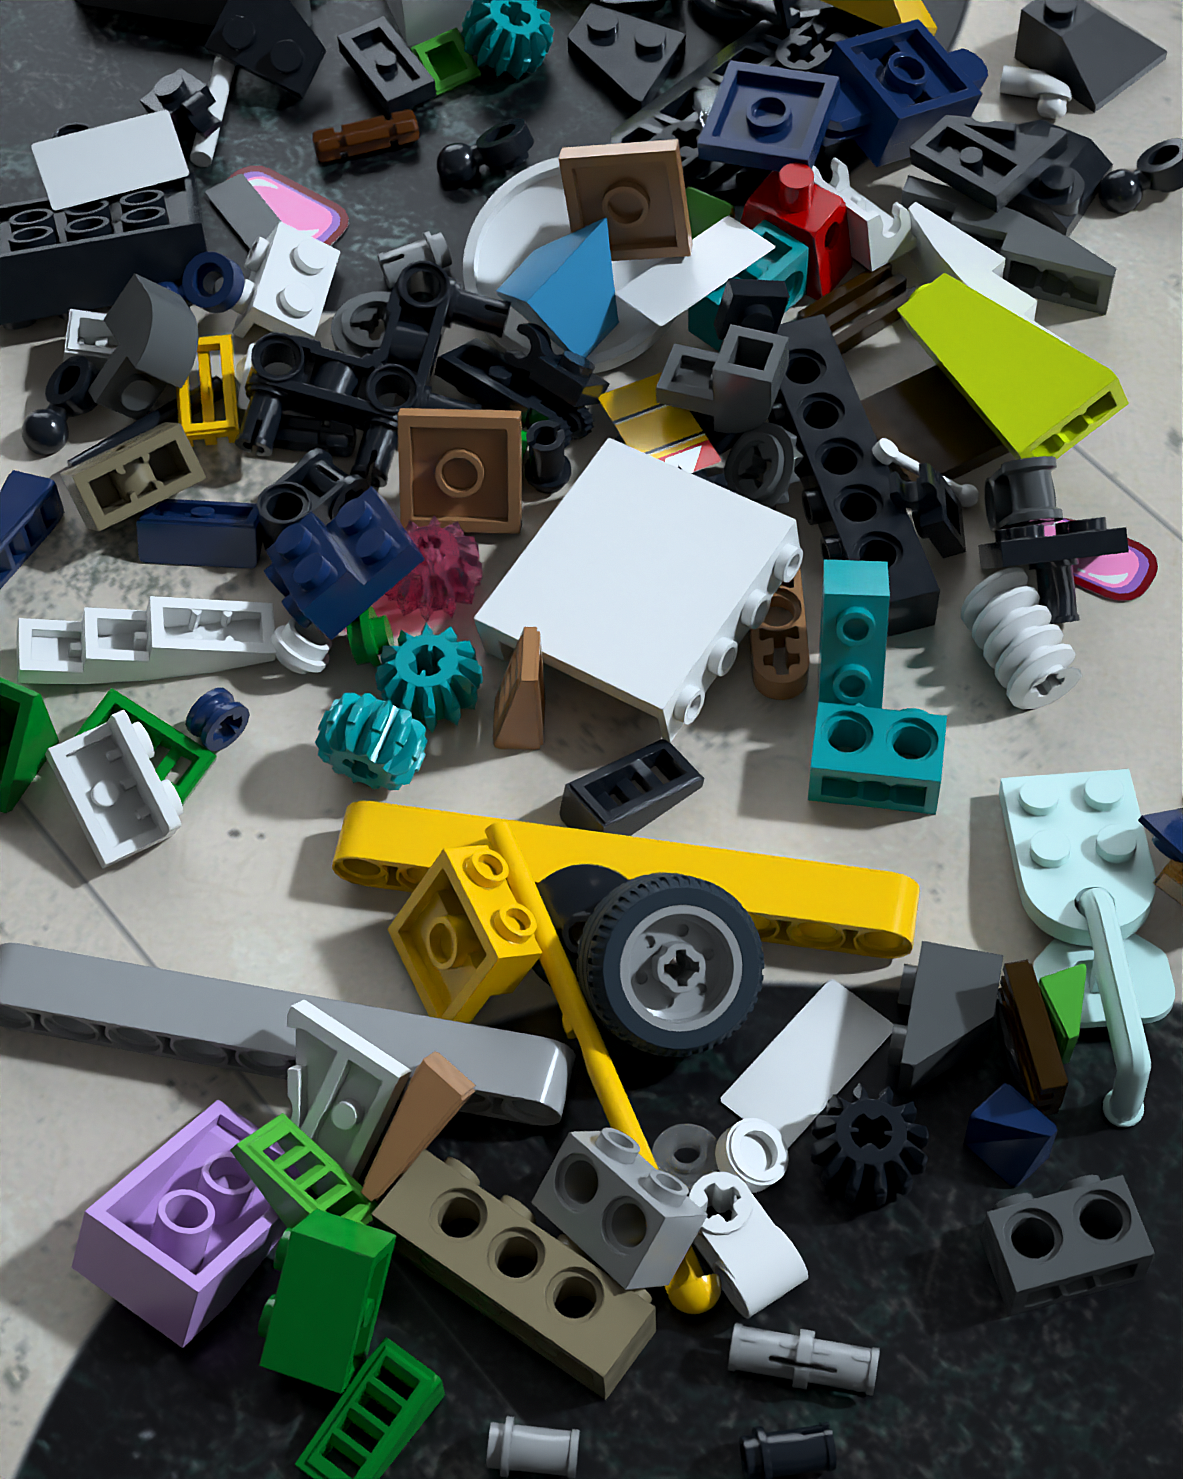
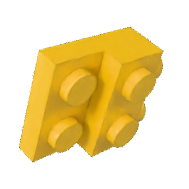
(464, 934)

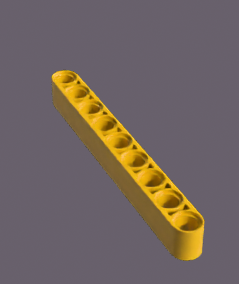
(786, 897)

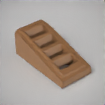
(521, 697)
(426, 1108)

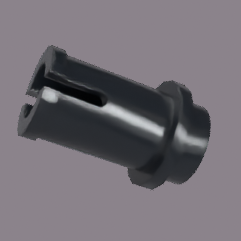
(547, 464)
(787, 1451)

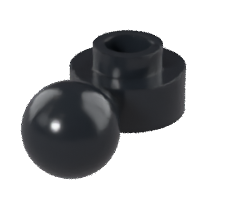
(500, 146)
(1157, 169)
(66, 391)

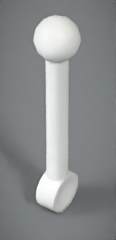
(887, 453)

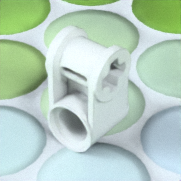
(749, 1251)

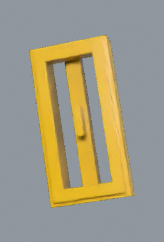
(210, 428)

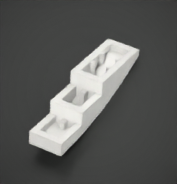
(951, 251)
(139, 645)

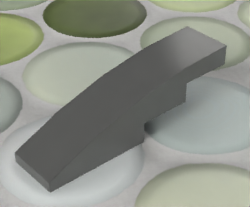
(1036, 256)

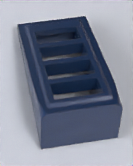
(27, 516)

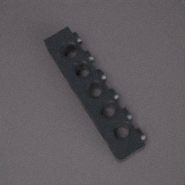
(845, 478)

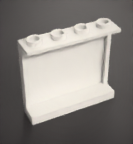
(644, 583)

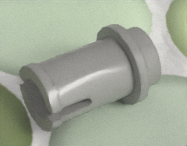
(429, 248)
(532, 1449)

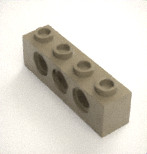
(588, 1348)

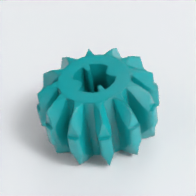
(507, 35)
(430, 676)
(371, 741)

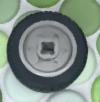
(695, 999)

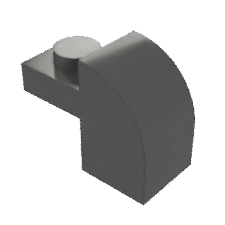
(154, 348)
(730, 385)

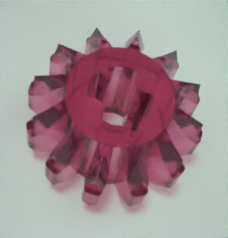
(444, 576)

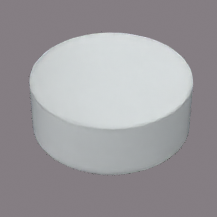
(753, 1153)

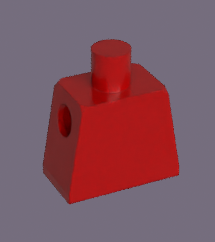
(808, 215)

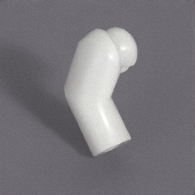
(1037, 84)

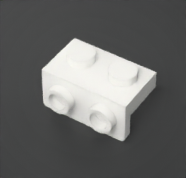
(285, 283)
(116, 789)

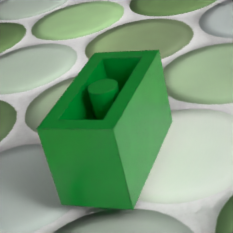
(325, 1299)

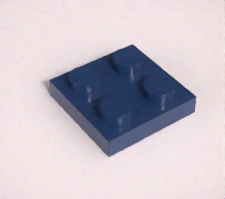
(768, 117)

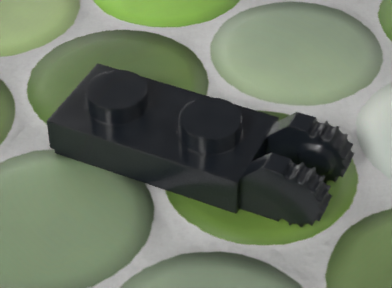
(487, 377)

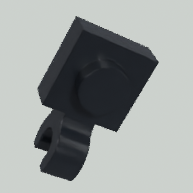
(185, 100)
(751, 305)
(564, 374)
(934, 509)

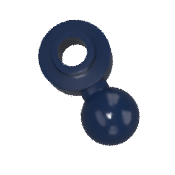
(200, 279)

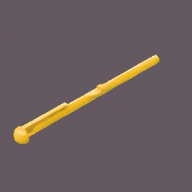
(689, 1288)

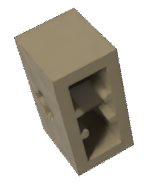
(133, 476)

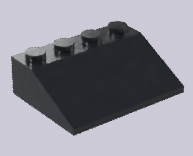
(93, 249)

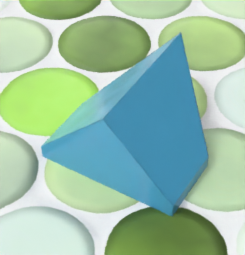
(568, 289)

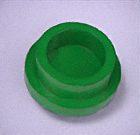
(368, 636)

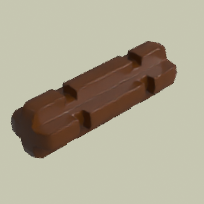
(365, 136)

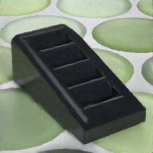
(588, 802)

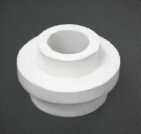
(301, 648)

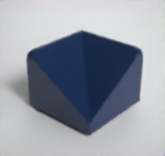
(1010, 1135)

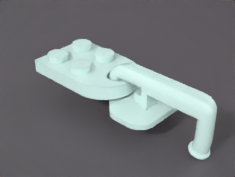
(1083, 847)

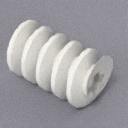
(1020, 639)

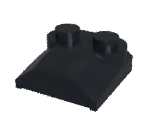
(1066, 186)

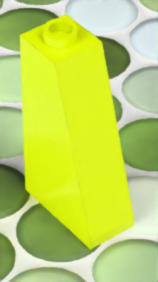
(1012, 373)

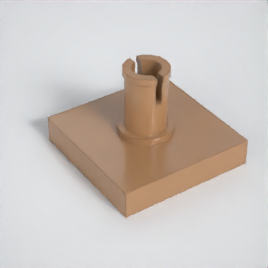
(638, 192)
(461, 468)

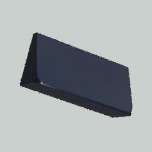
(200, 533)

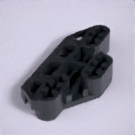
(765, 44)

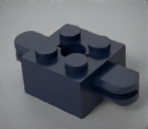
(898, 88)

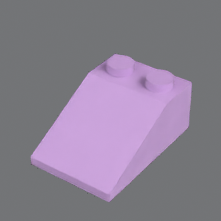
(182, 1228)

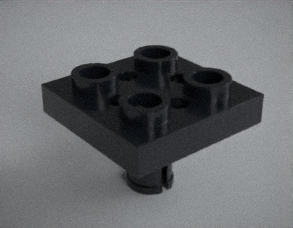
(1054, 557)

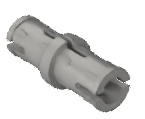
(803, 1359)

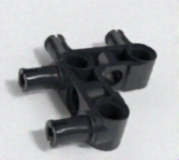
(348, 387)

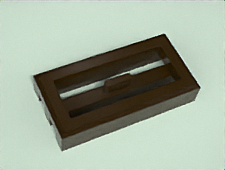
(855, 298)
(1032, 1037)

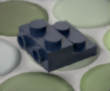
(342, 566)

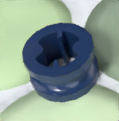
(217, 719)

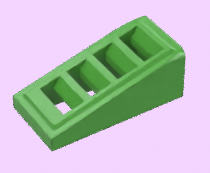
(330, 1182)

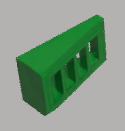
(160, 734)
(368, 1385)

